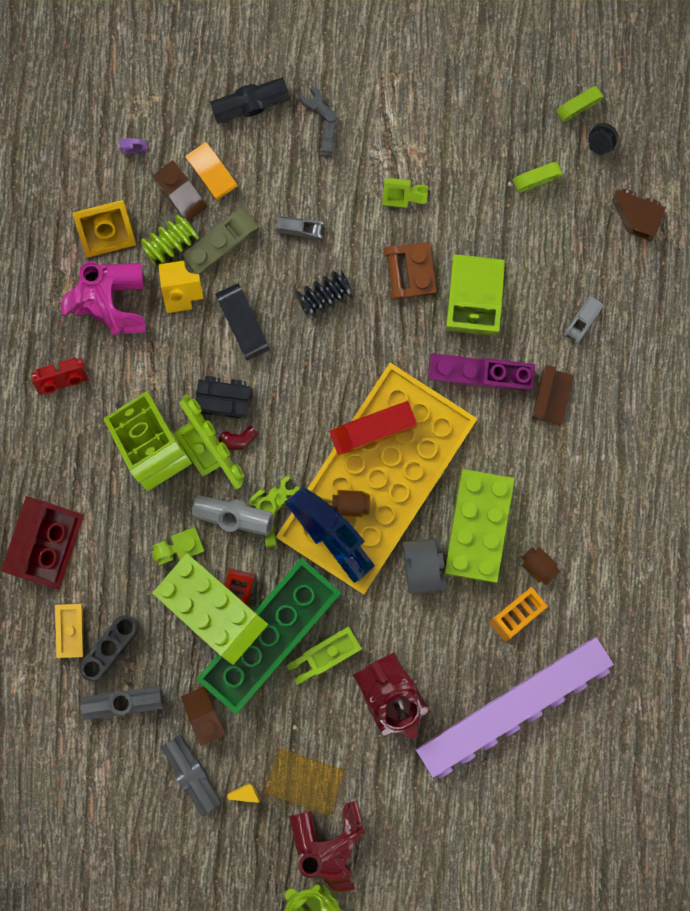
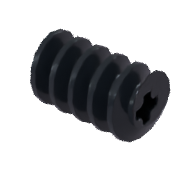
(324, 294)

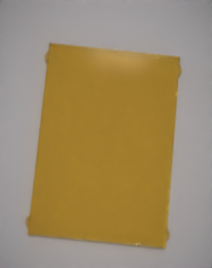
(304, 781)

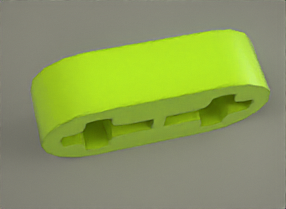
(579, 104)
(537, 177)

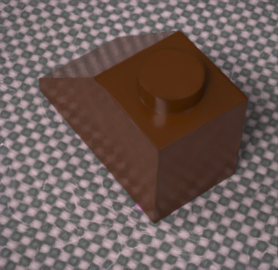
(179, 191)
(203, 716)

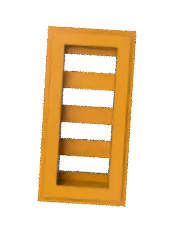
(500, 627)

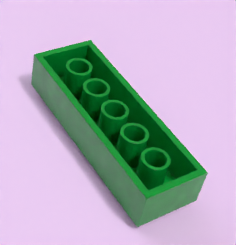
(290, 614)

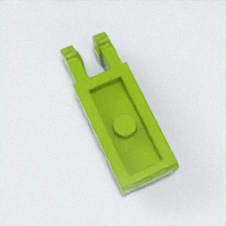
(327, 654)

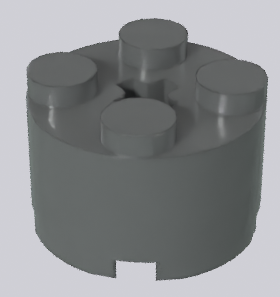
(424, 565)

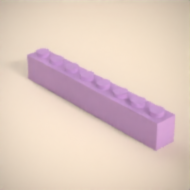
(514, 707)

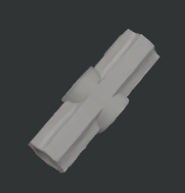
(245, 517)

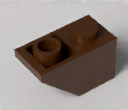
(638, 215)

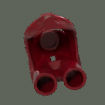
(387, 688)
(329, 853)

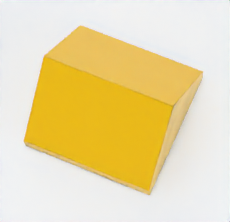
(104, 228)

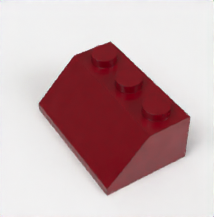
(42, 542)

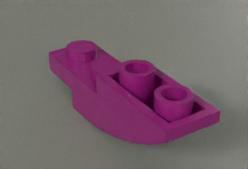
(481, 372)

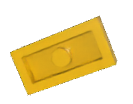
(69, 630)

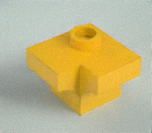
(179, 286)

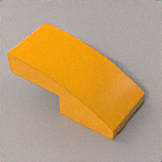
(211, 171)

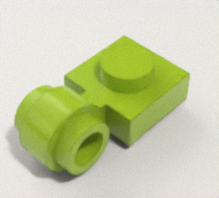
(184, 542)

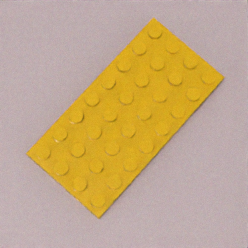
(393, 471)

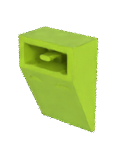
(475, 295)

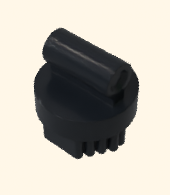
(602, 138)

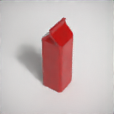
(373, 428)

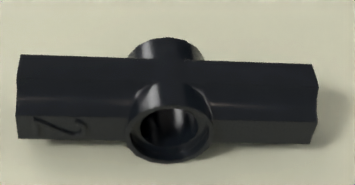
(250, 100)

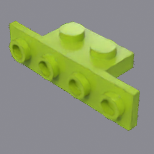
(203, 446)

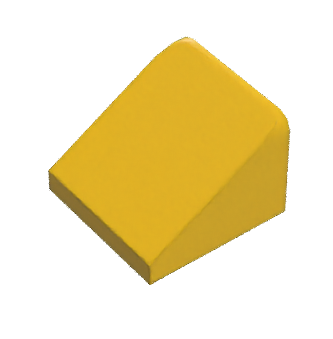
(244, 793)

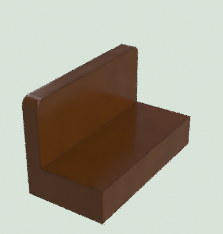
(552, 395)

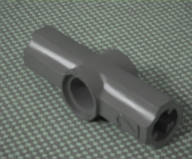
(104, 704)
(191, 775)

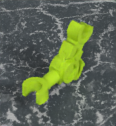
(272, 503)

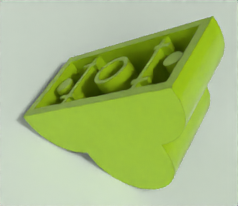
(147, 442)

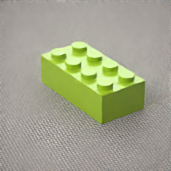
(478, 526)
(210, 609)

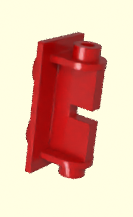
(48, 380)

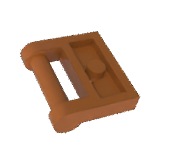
(419, 270)

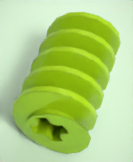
(168, 240)

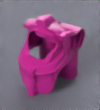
(98, 295)

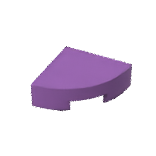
(133, 146)

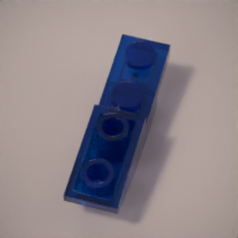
(330, 527)

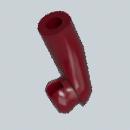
(236, 441)

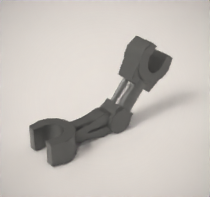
(330, 117)

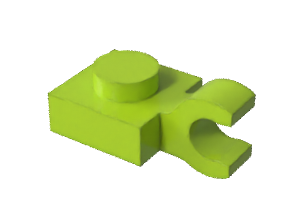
(398, 193)

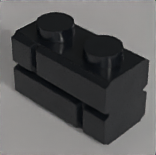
(223, 398)

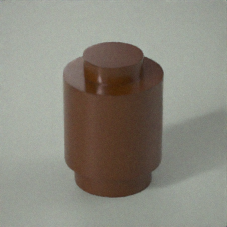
(351, 503)
(540, 565)

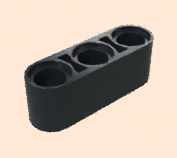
(242, 321)
(97, 654)

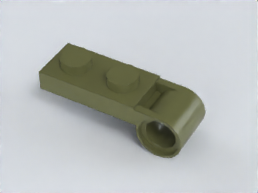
(221, 240)

